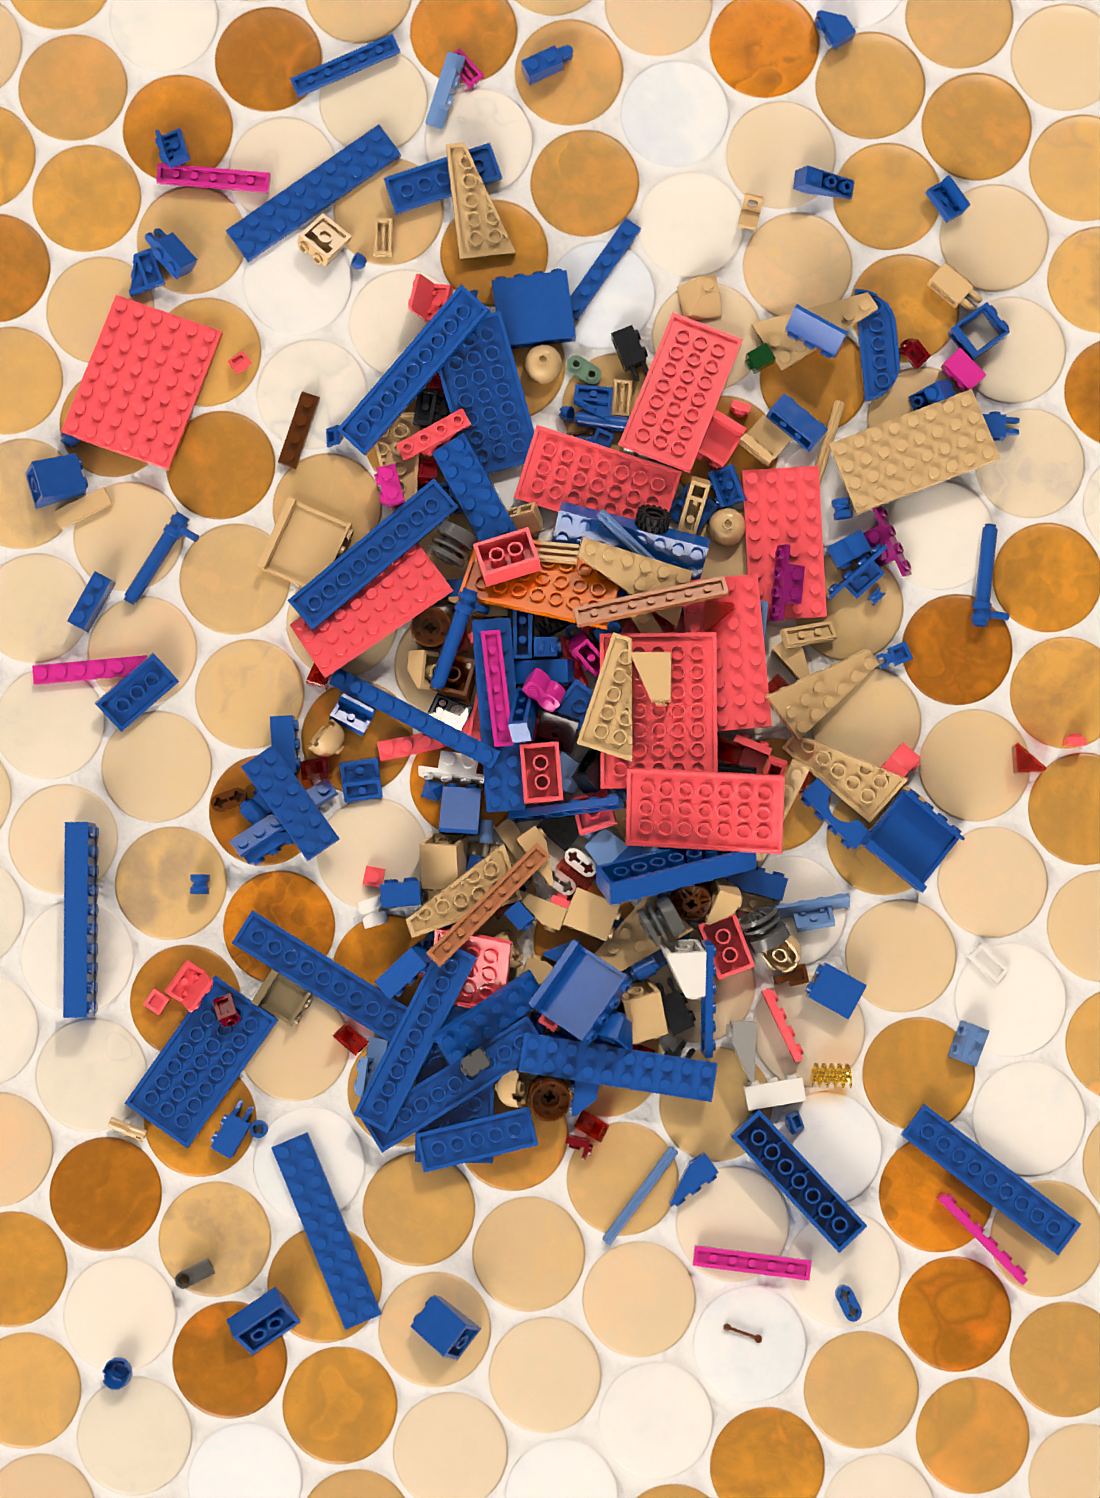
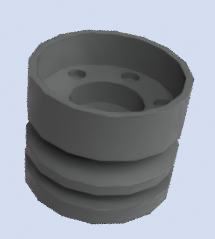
(452, 544)
(661, 921)
(764, 928)

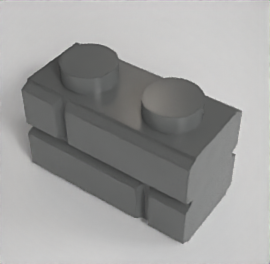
(474, 1062)

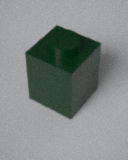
(759, 358)

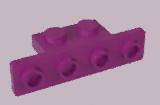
(886, 534)
(787, 583)

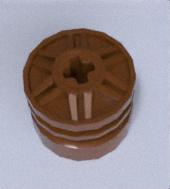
(438, 619)
(691, 901)
(552, 1106)

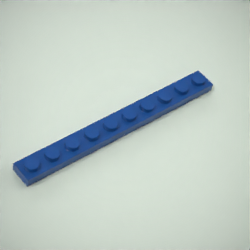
(415, 718)

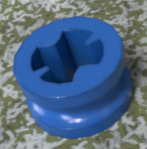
(876, 596)
(258, 1122)

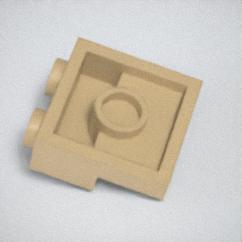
(323, 240)

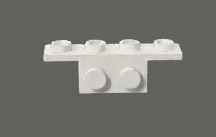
(453, 768)

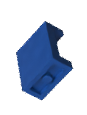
(835, 990)

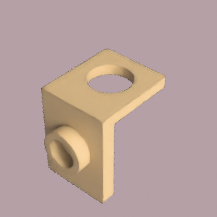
(750, 214)

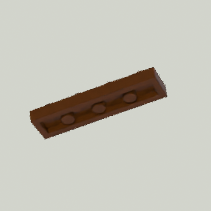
(298, 430)

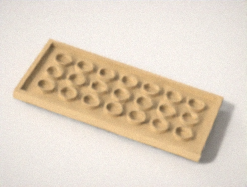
(914, 451)

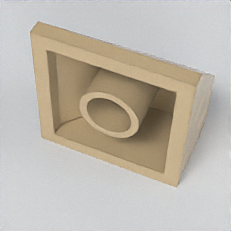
(700, 298)
(422, 666)
(724, 900)

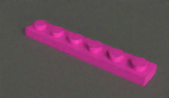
(213, 178)
(85, 670)
(496, 687)
(977, 1231)
(751, 1262)

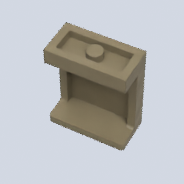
(282, 998)

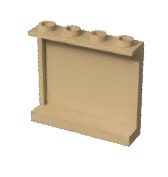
(303, 543)

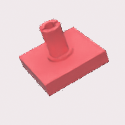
(594, 821)

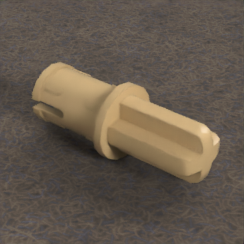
(128, 1129)

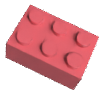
(507, 556)
(541, 772)
(730, 945)

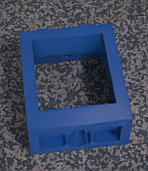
(964, 343)

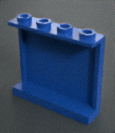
(535, 308)
(911, 838)
(580, 992)

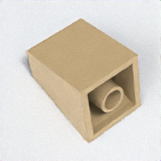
(656, 674)
(442, 859)
(591, 915)
(645, 1010)

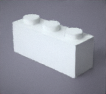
(774, 1092)

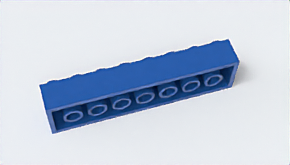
(673, 547)
(667, 871)
(798, 1180)

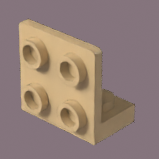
(765, 441)

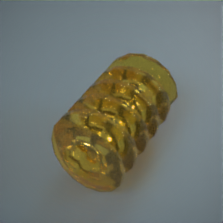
(833, 1075)

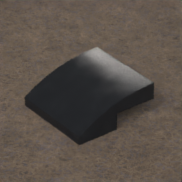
(430, 408)

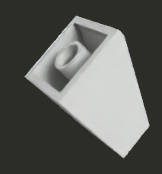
(687, 965)

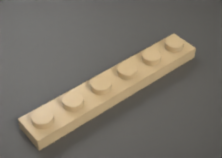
(794, 779)

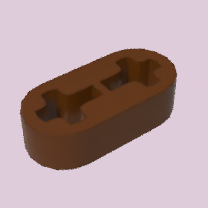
(227, 795)

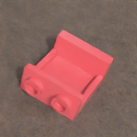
(720, 440)

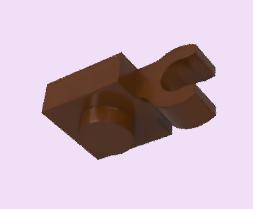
(795, 977)

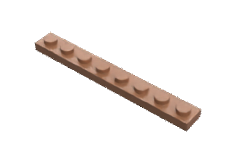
(650, 601)
(488, 905)

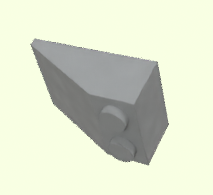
(743, 1040)

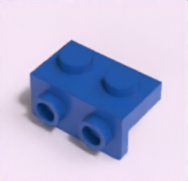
(172, 147)
(948, 199)
(726, 486)
(352, 714)

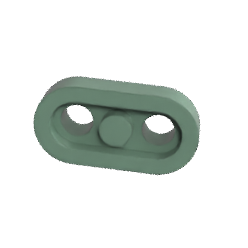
(582, 371)

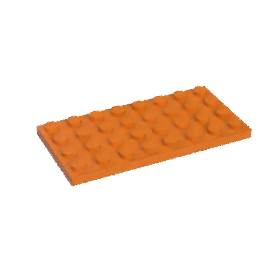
(546, 592)

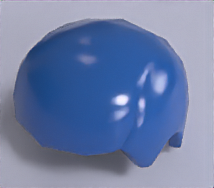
(117, 1373)

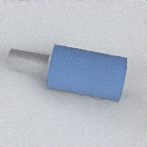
(486, 835)

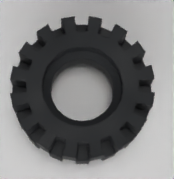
(653, 519)
(550, 626)

